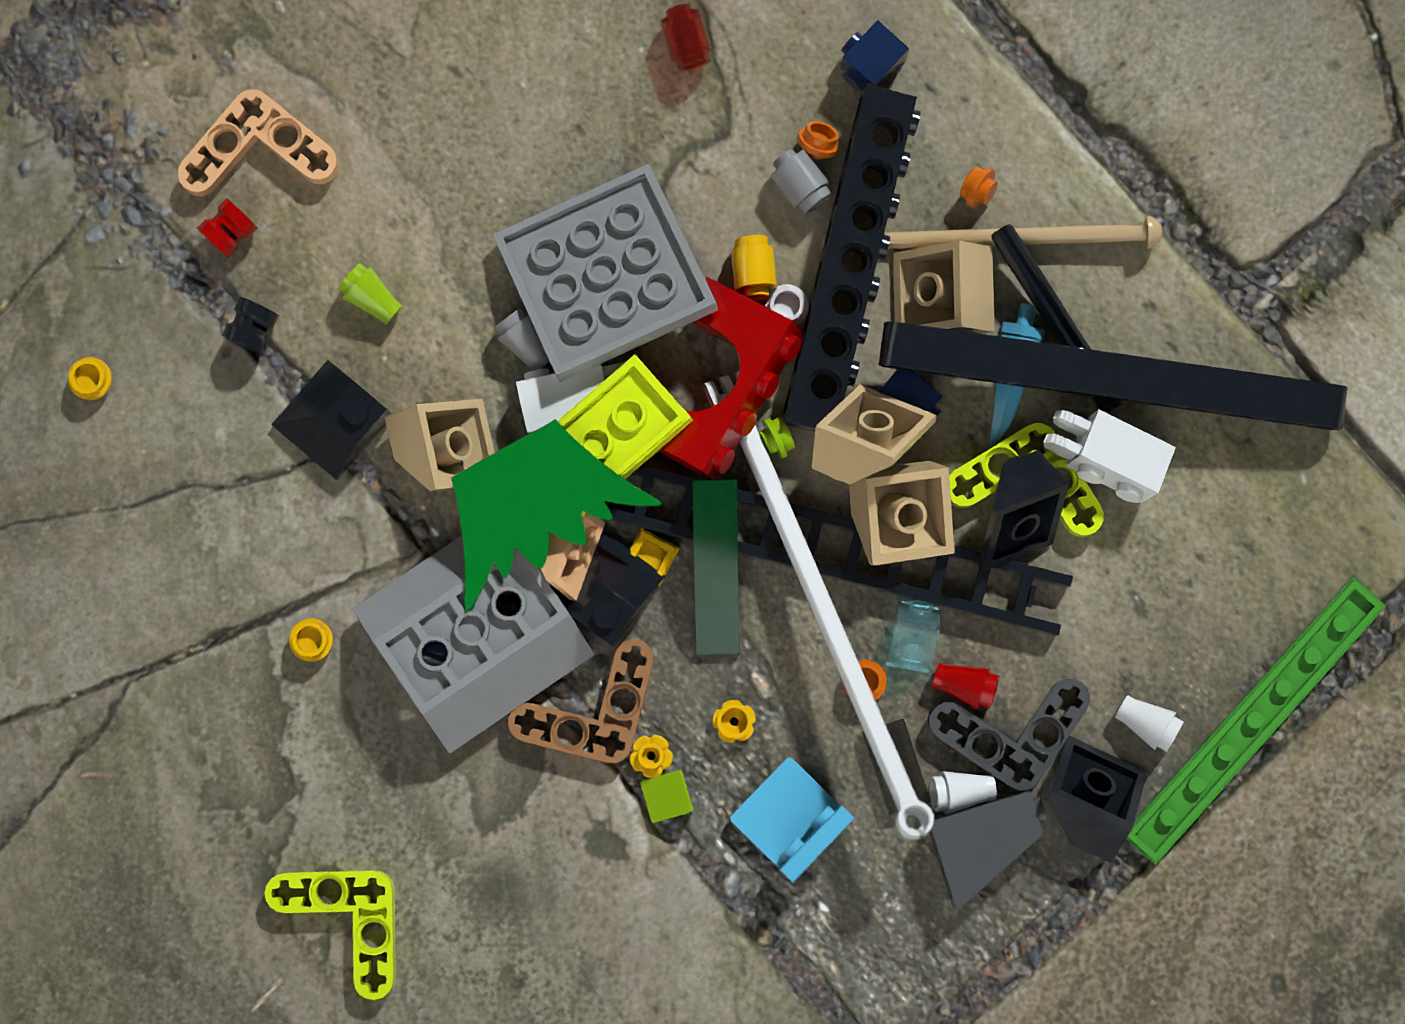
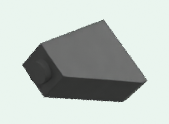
(984, 840)

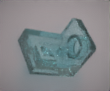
(914, 636)

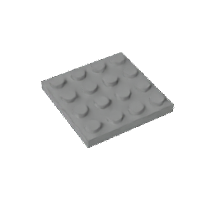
(605, 272)

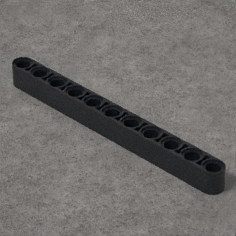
(1112, 376)

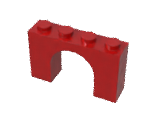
(764, 347)

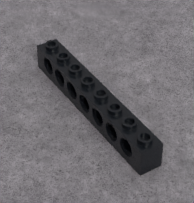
(875, 109)

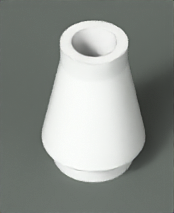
(1151, 723)
(959, 791)

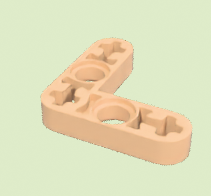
(259, 129)

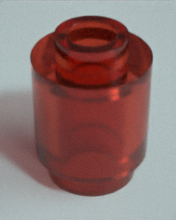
(686, 37)

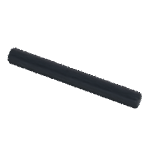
(1042, 296)

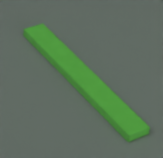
(1254, 719)

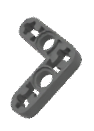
(1025, 746)

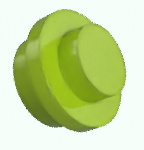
(776, 437)

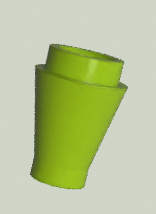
(368, 292)

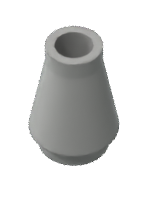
(522, 339)

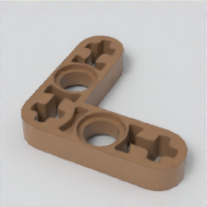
(608, 719)

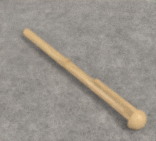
(1149, 232)

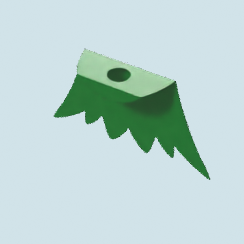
(527, 493)

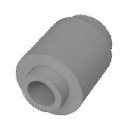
(801, 181)

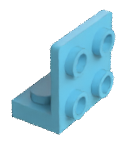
(791, 818)

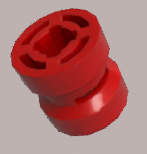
(234, 221)

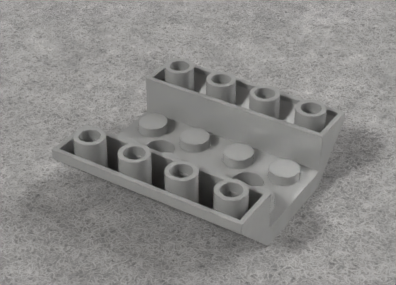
(491, 657)

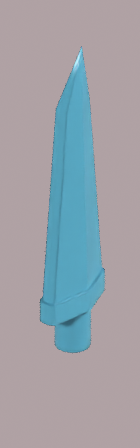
(1008, 396)

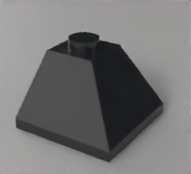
(332, 420)
(1023, 510)
(612, 590)
(1095, 798)

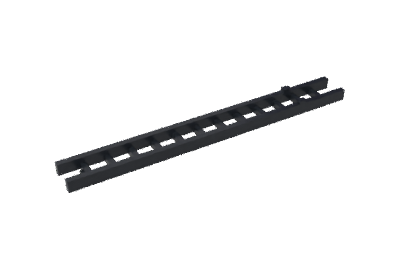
(848, 574)

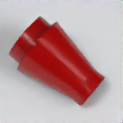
(967, 683)

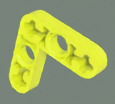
(1021, 439)
(363, 913)

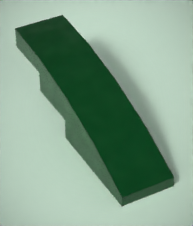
(716, 567)

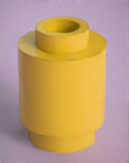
(753, 267)

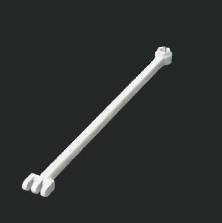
(830, 626)

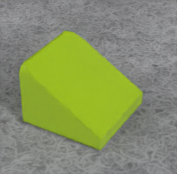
(666, 796)

